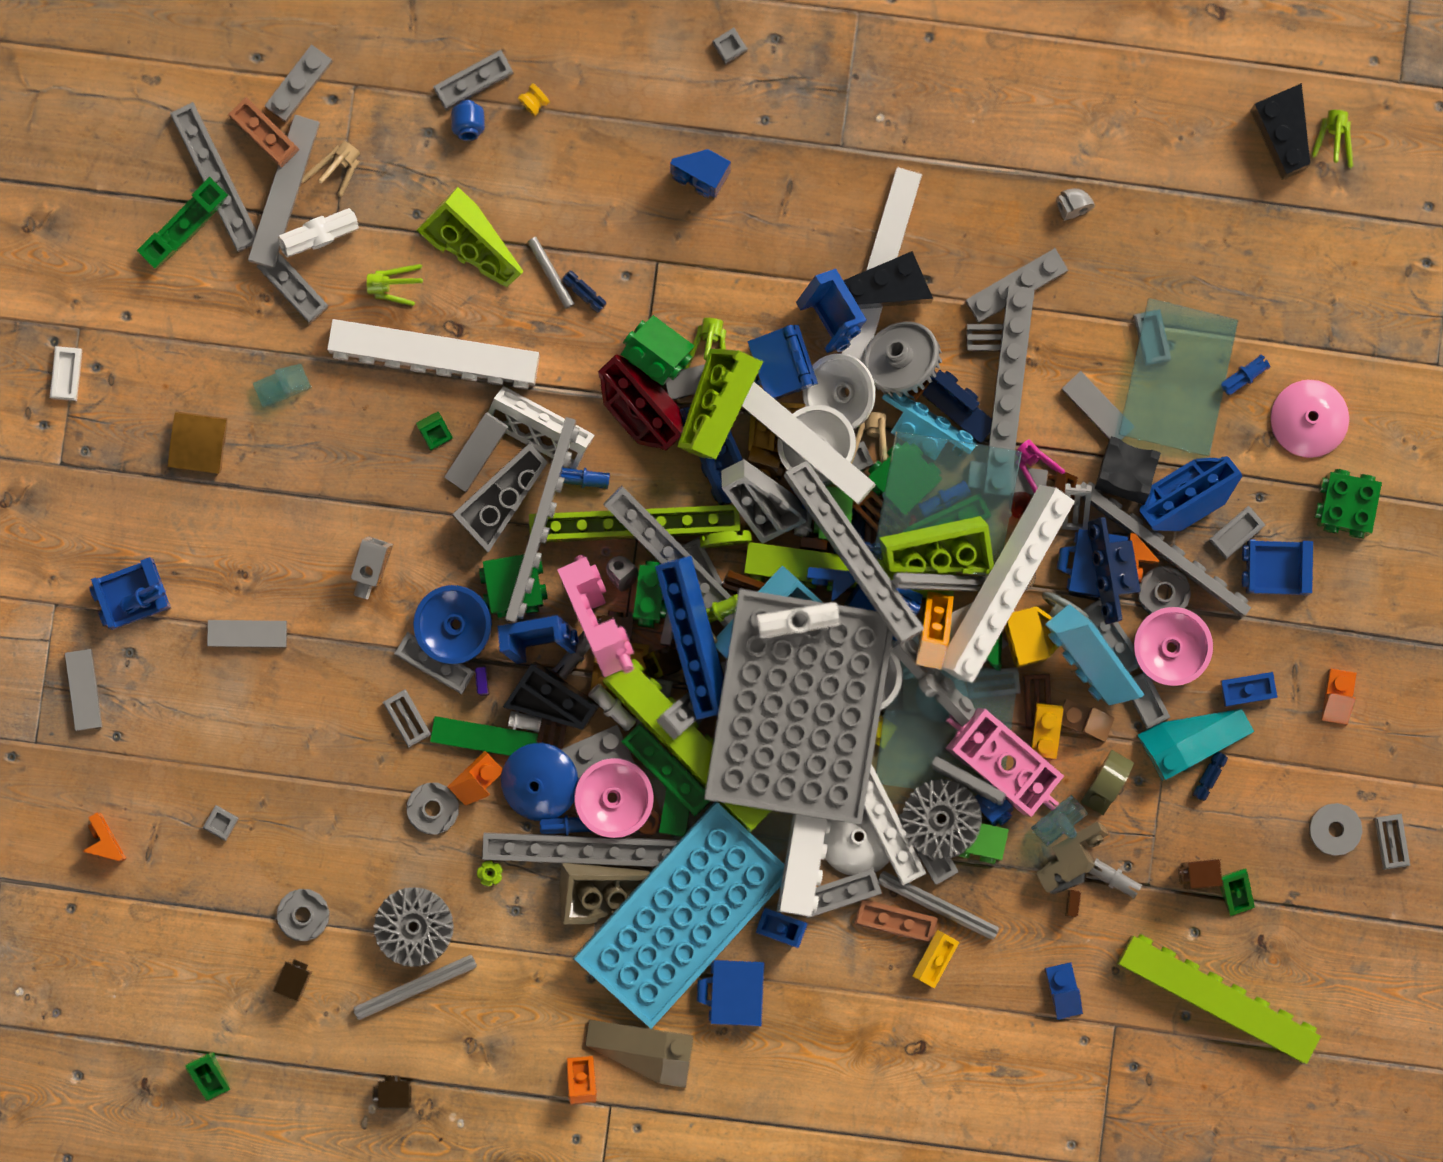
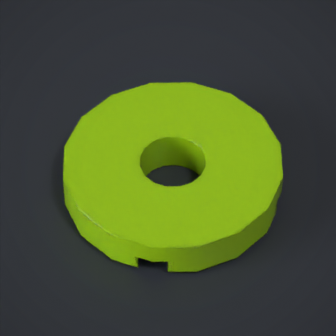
(725, 539)

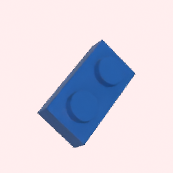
(1248, 689)

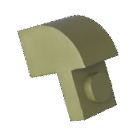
(1107, 782)

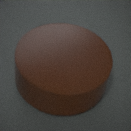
(651, 825)

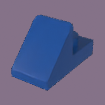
(841, 580)
(781, 927)
(1064, 990)

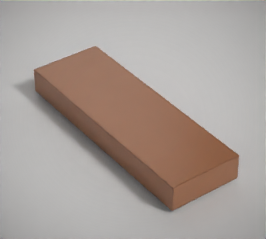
(263, 132)
(896, 921)

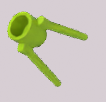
(1337, 124)
(380, 283)
(711, 331)

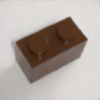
(1200, 874)

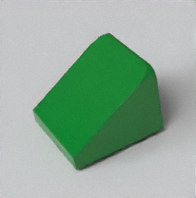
(434, 430)

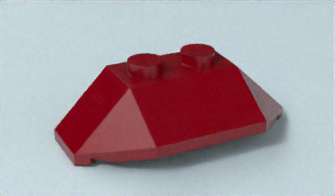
(640, 404)

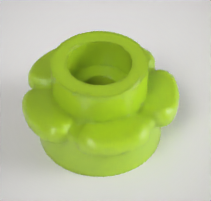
(496, 875)

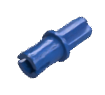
(1245, 375)
(586, 478)
(142, 598)
(562, 825)

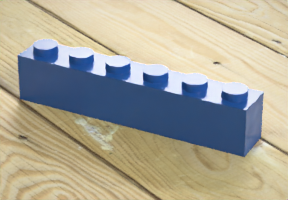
(692, 634)

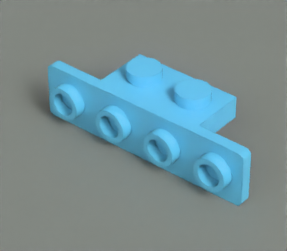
(919, 420)

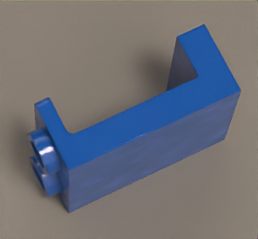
(834, 307)
(1278, 567)
(120, 584)
(517, 636)

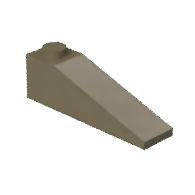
(595, 890)
(650, 1052)

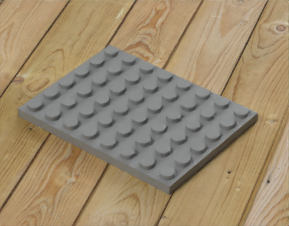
(799, 711)

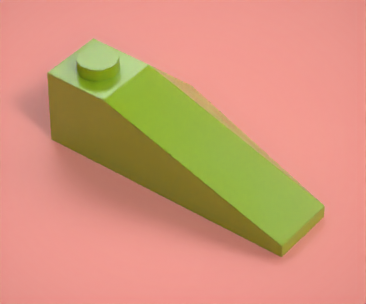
(466, 232)

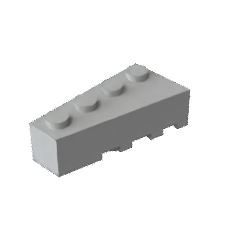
(498, 499)

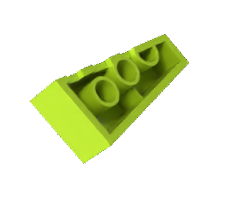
(718, 401)
(941, 548)

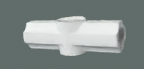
(318, 232)
(815, 618)

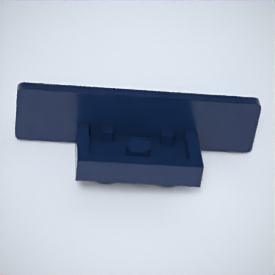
(958, 405)
(712, 468)
(1114, 569)

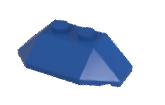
(1190, 493)

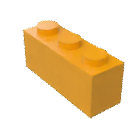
(935, 636)

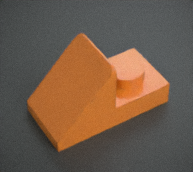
(1142, 554)
(1339, 696)
(474, 780)
(108, 846)
(581, 1080)

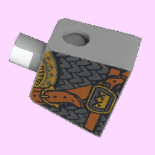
(374, 554)

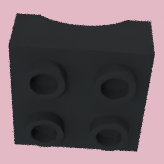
(1127, 471)

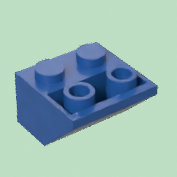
(702, 170)

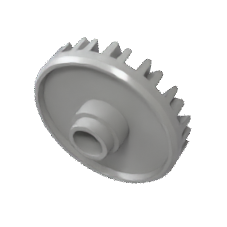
(902, 358)
(956, 833)
(393, 923)

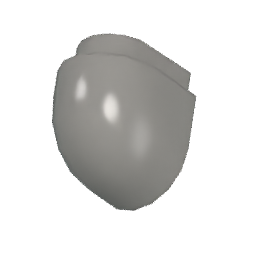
(1074, 203)
(622, 572)

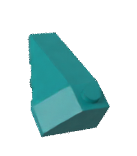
(1187, 741)

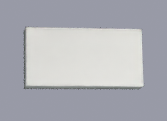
(66, 373)

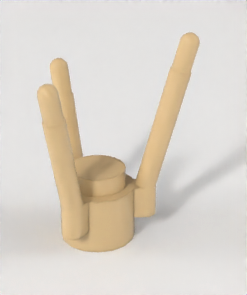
(343, 156)
(875, 427)

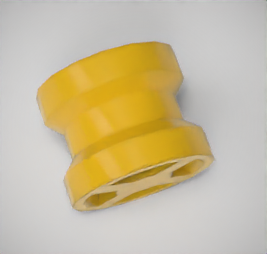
(533, 99)

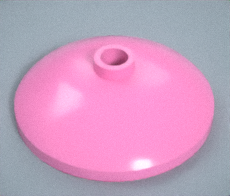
(1294, 428)
(1188, 635)
(632, 802)

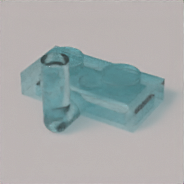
(1060, 821)

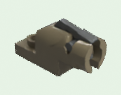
(1072, 860)

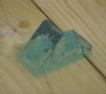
(282, 385)

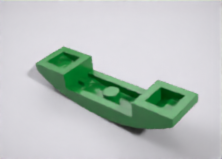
(183, 224)

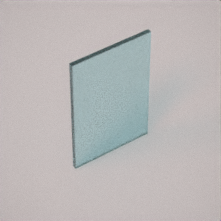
(1178, 377)

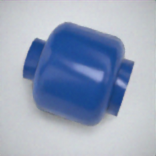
(467, 120)

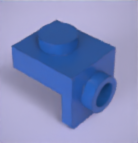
(994, 812)

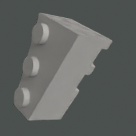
(762, 501)

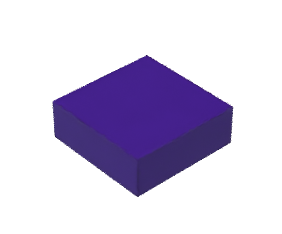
(482, 681)

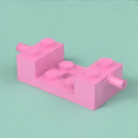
(606, 640)
(984, 744)

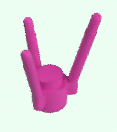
(1030, 456)

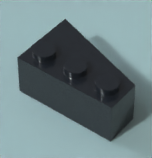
(1284, 130)
(890, 284)
(551, 698)

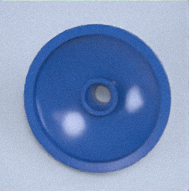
(435, 629)
(552, 772)

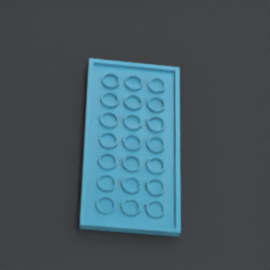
(682, 915)

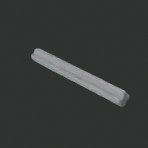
(938, 582)
(938, 905)
(415, 987)

